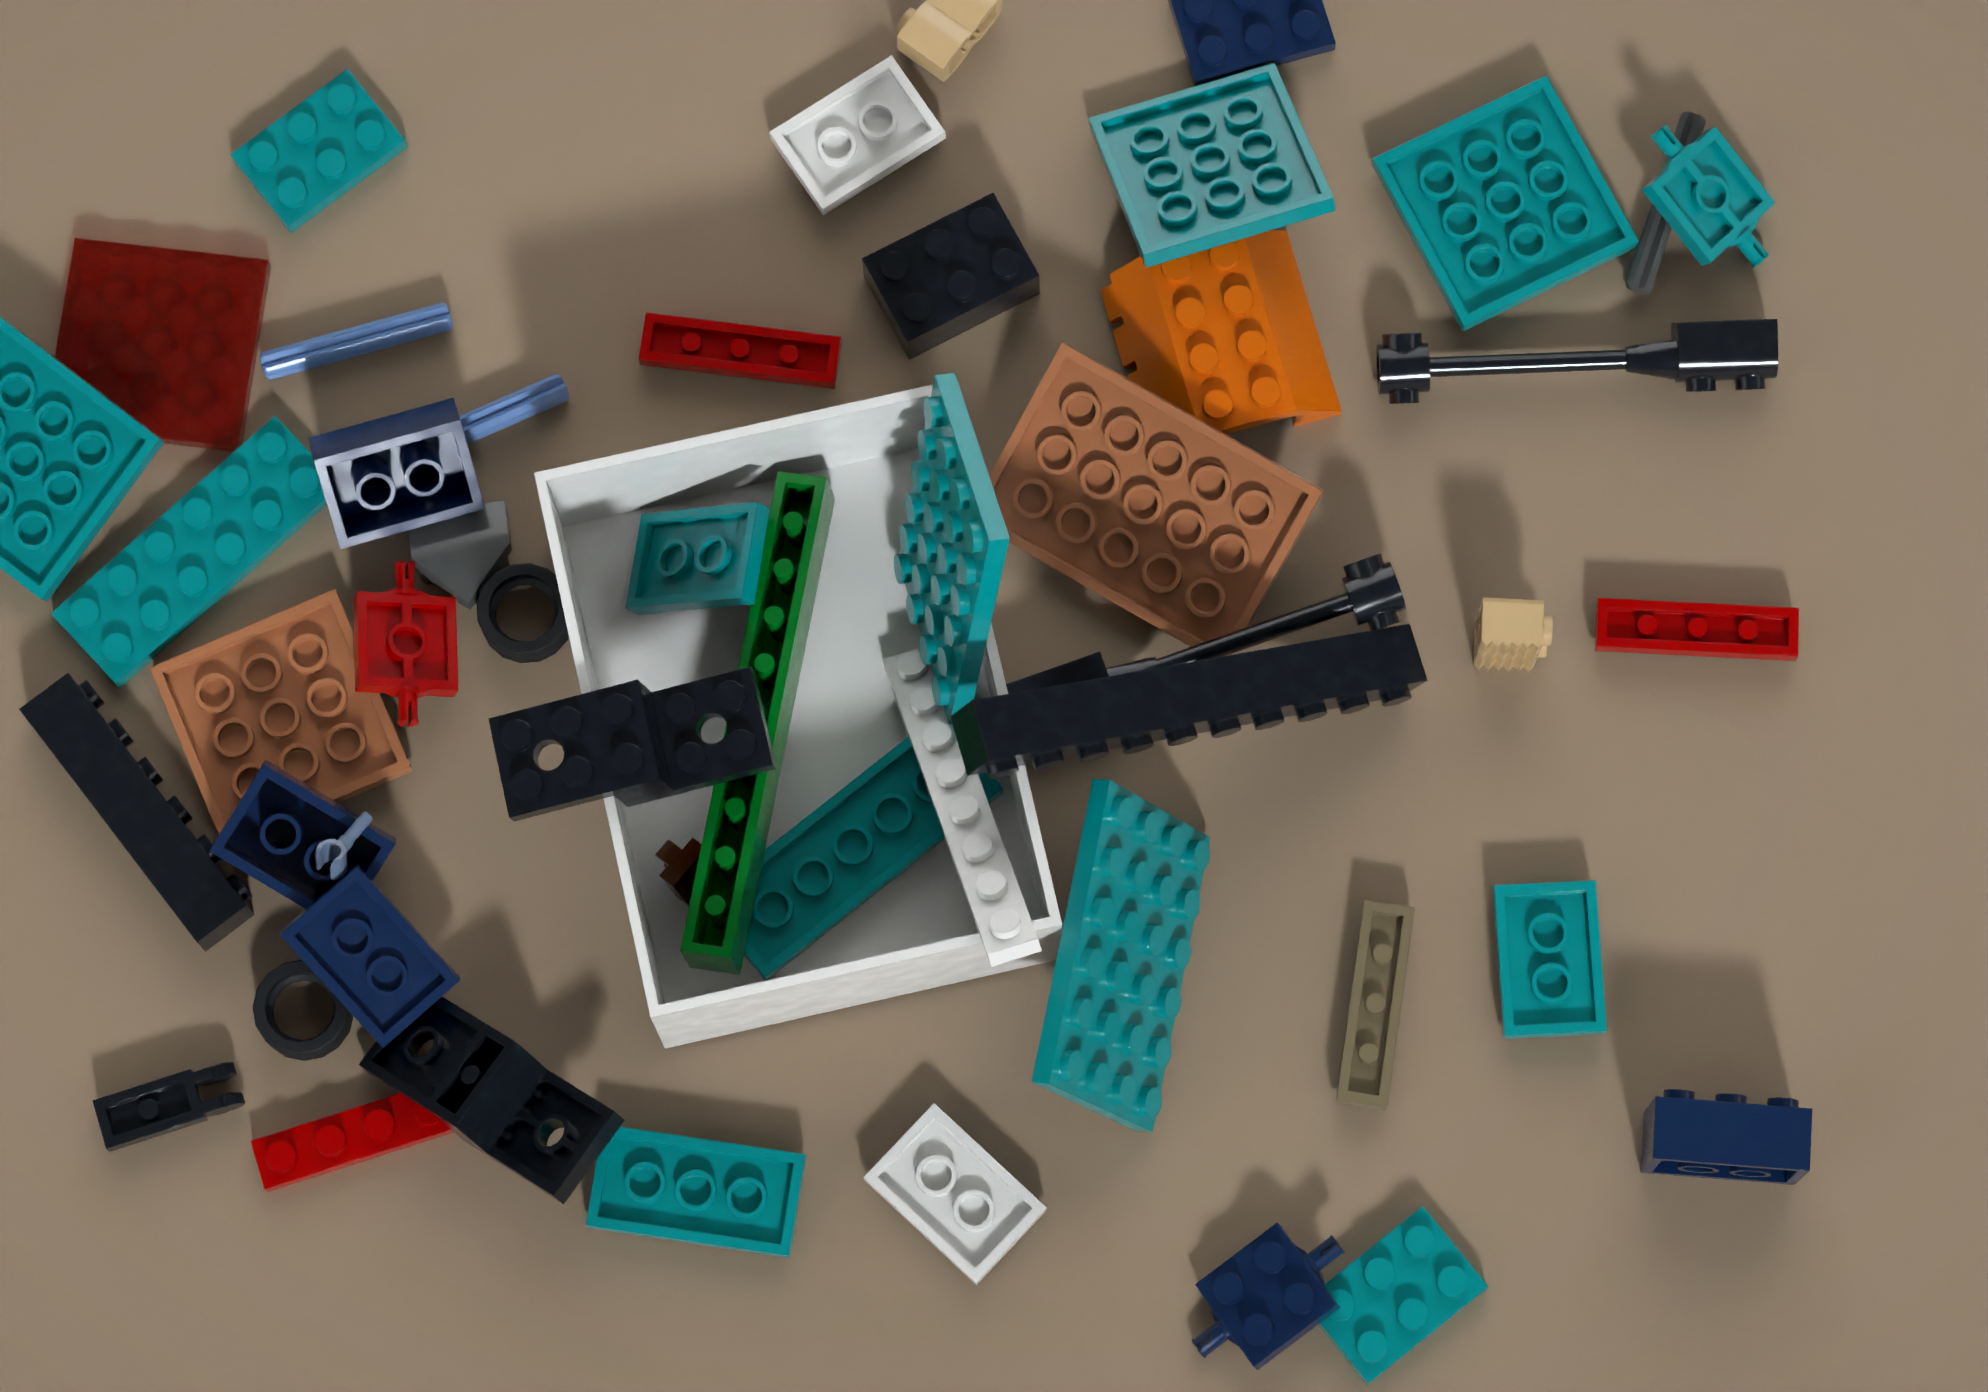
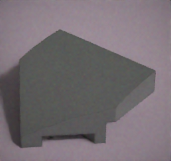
(463, 551)

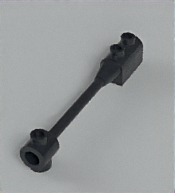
(1695, 355)
(1369, 594)

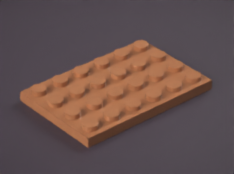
(1147, 501)

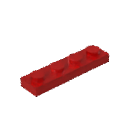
(740, 350)
(1696, 629)
(343, 1140)

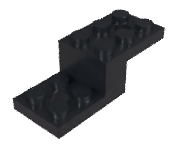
(631, 743)
(496, 1097)

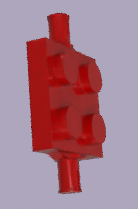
(405, 644)

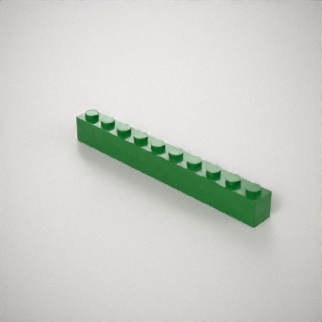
(775, 649)

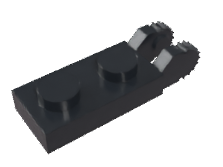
(163, 1106)

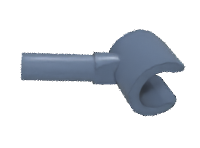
(336, 850)

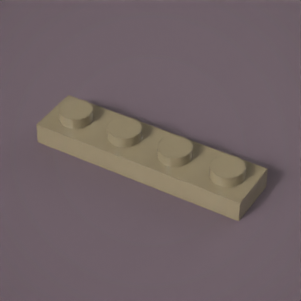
(1375, 1005)

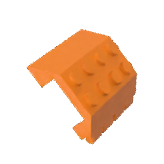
(1224, 334)

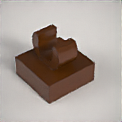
(680, 867)

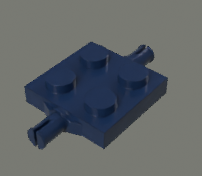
(1267, 1296)

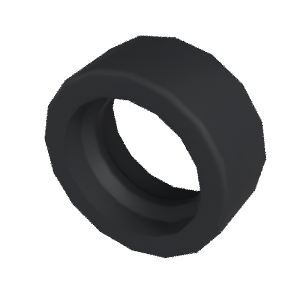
(489, 598)
(265, 1022)

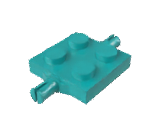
(1708, 196)

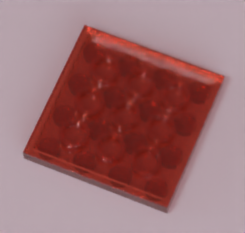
(167, 336)

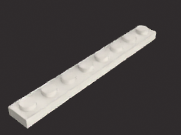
(963, 815)

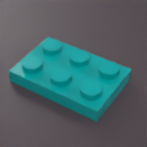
(319, 150)
(697, 558)
(1549, 959)
(1398, 1295)

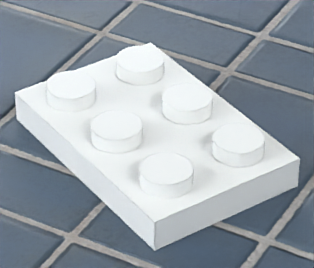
(857, 135)
(955, 1193)

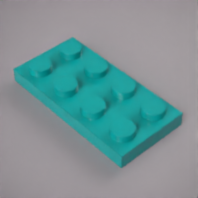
(697, 1191)

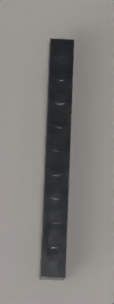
(1187, 700)

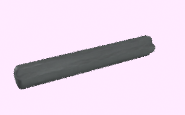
(1656, 229)

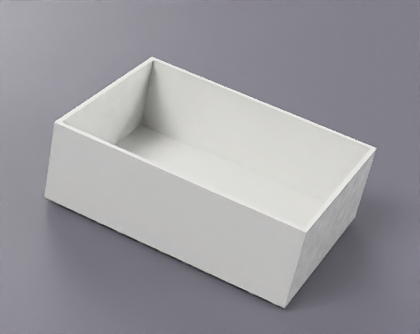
(842, 718)

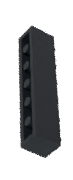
(136, 810)

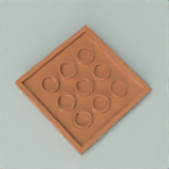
(281, 697)

